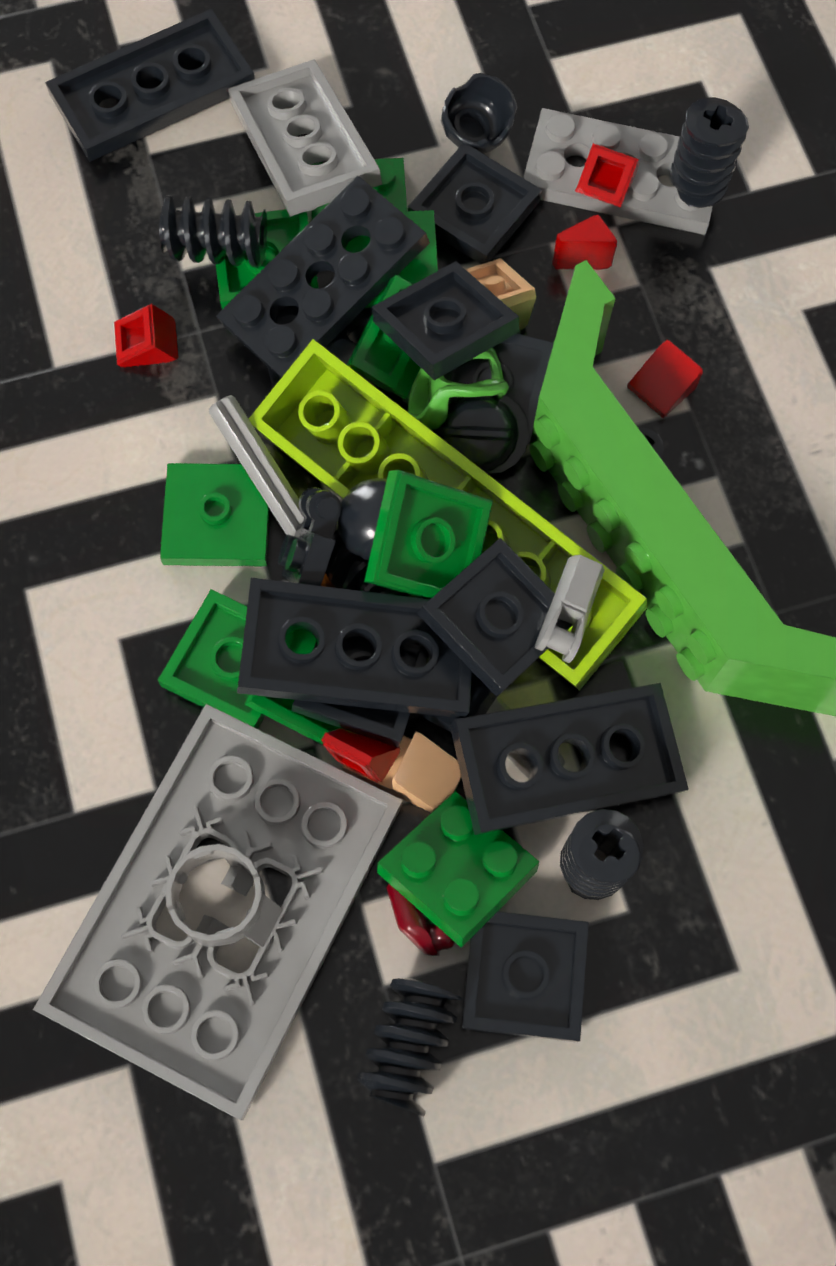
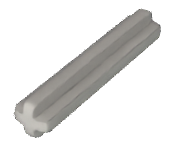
(258, 462)

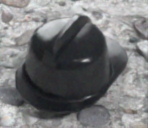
(486, 431)

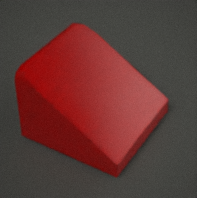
(607, 175)
(585, 241)
(146, 338)
(666, 378)
(361, 753)

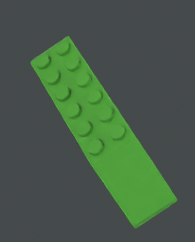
(658, 535)

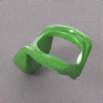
(430, 397)

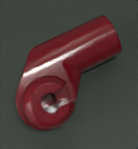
(415, 927)

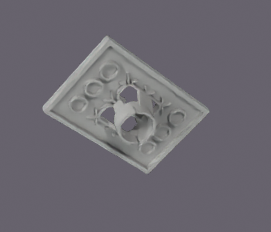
(170, 999)

